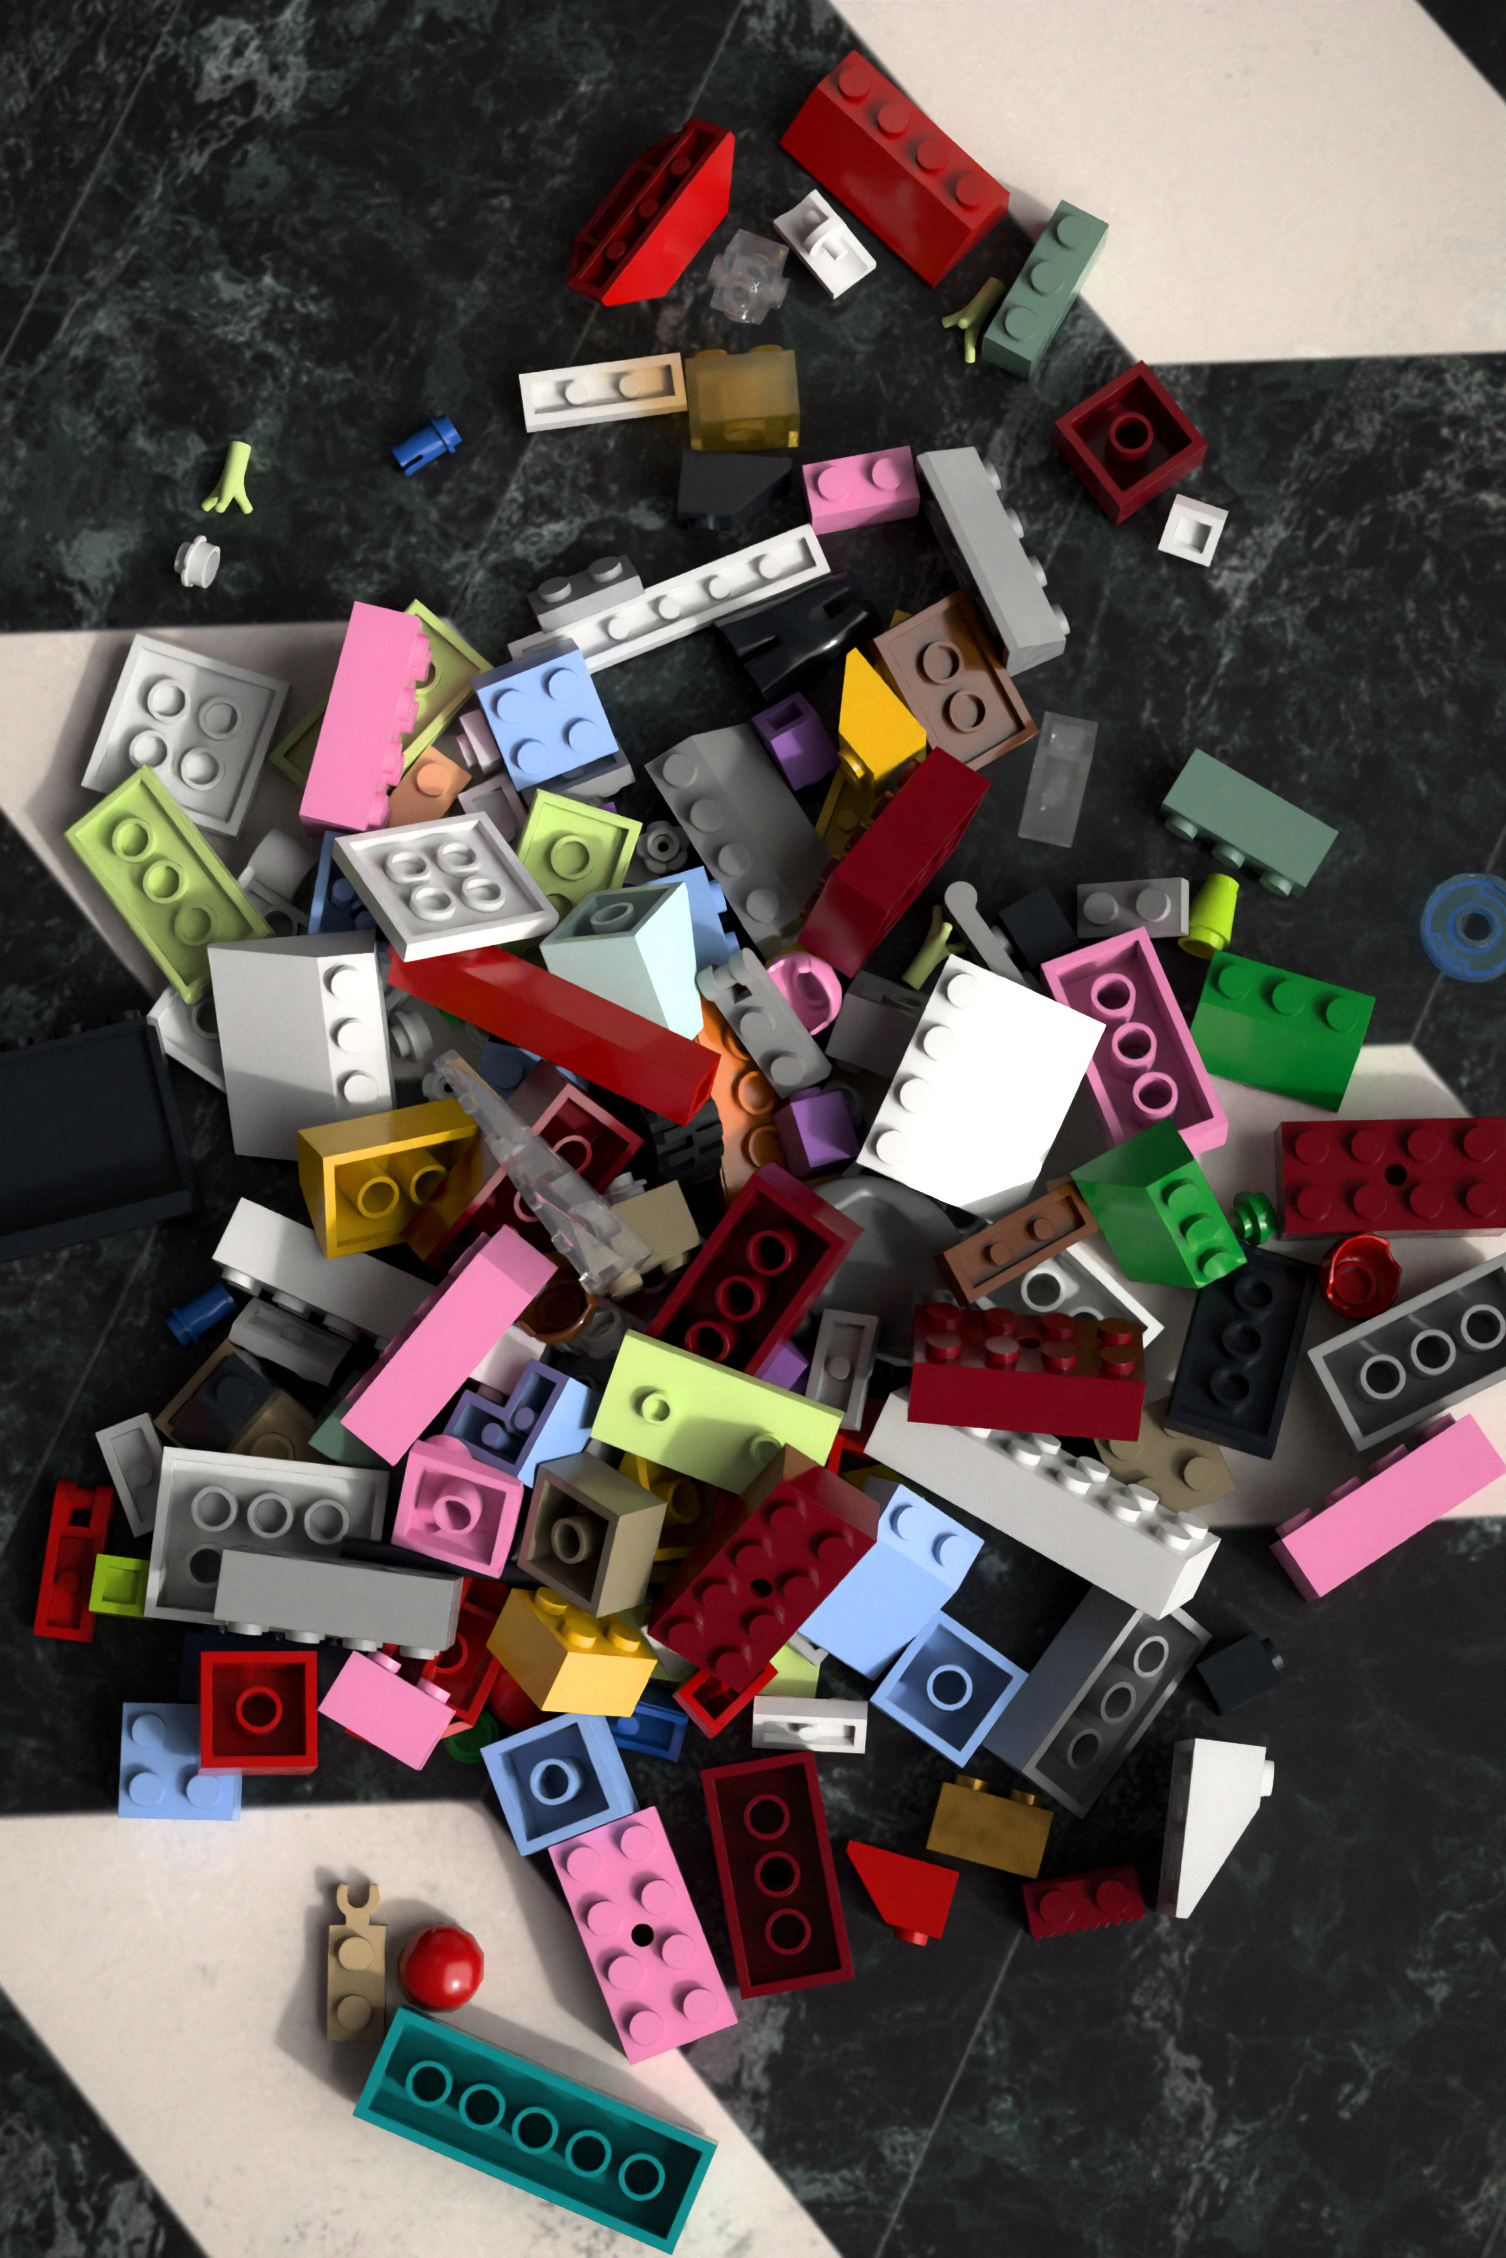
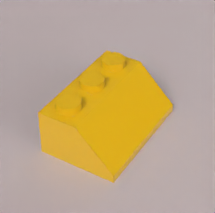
(377, 1171)

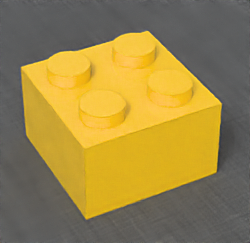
(569, 1656)

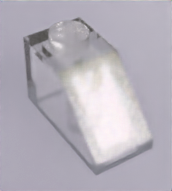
(1058, 779)

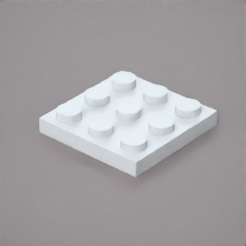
(197, 727)
(444, 886)

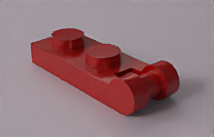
(72, 1561)

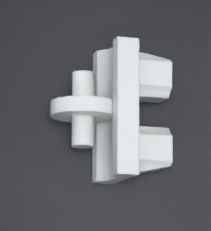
(824, 244)

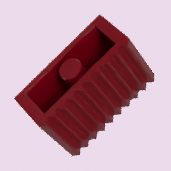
(1082, 1901)

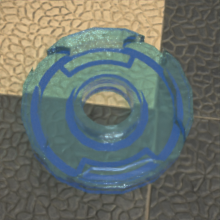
(1443, 934)

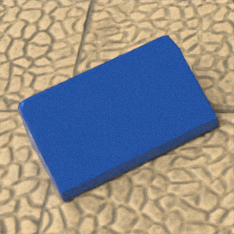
(655, 1725)

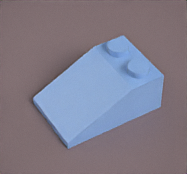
(896, 1584)

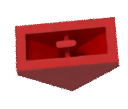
(712, 1702)

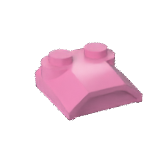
(457, 1507)

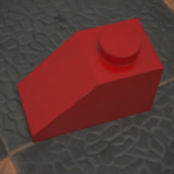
(905, 1891)

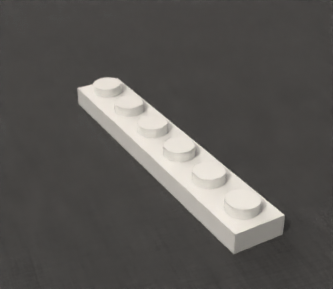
(691, 600)

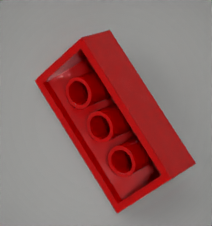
(894, 169)

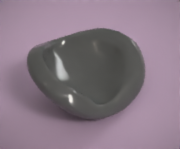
(888, 1264)

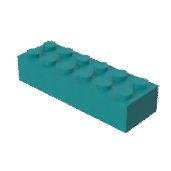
(536, 2128)

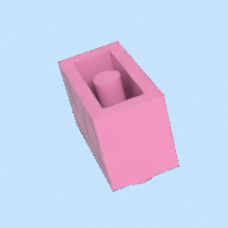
(860, 490)
(387, 1708)

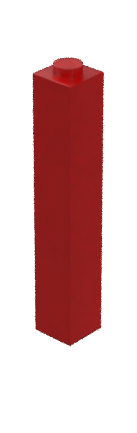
(565, 1026)

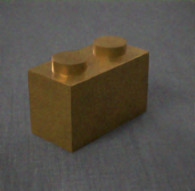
(989, 1827)

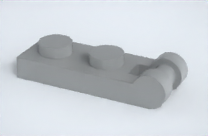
(987, 946)
(765, 1023)

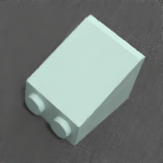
(633, 952)

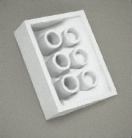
(300, 1035)
(980, 1091)
(254, 1501)
(1209, 1806)

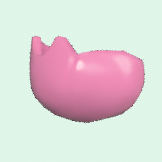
(808, 987)

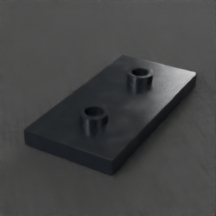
(1242, 1353)

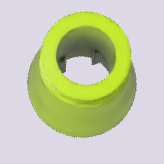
(1211, 917)

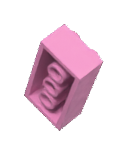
(365, 722)
(1129, 993)
(445, 1341)
(1388, 1508)
(655, 1991)

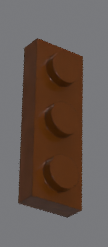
(1016, 1243)

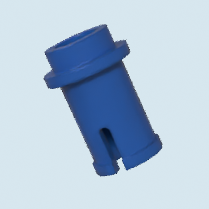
(426, 444)
(200, 1313)

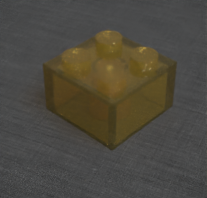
(743, 400)

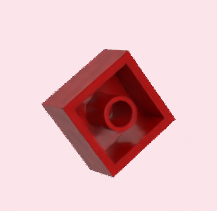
(256, 1713)

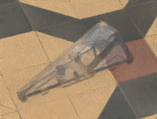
(574, 1213)

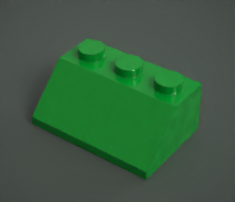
(1279, 1030)
(1159, 1211)

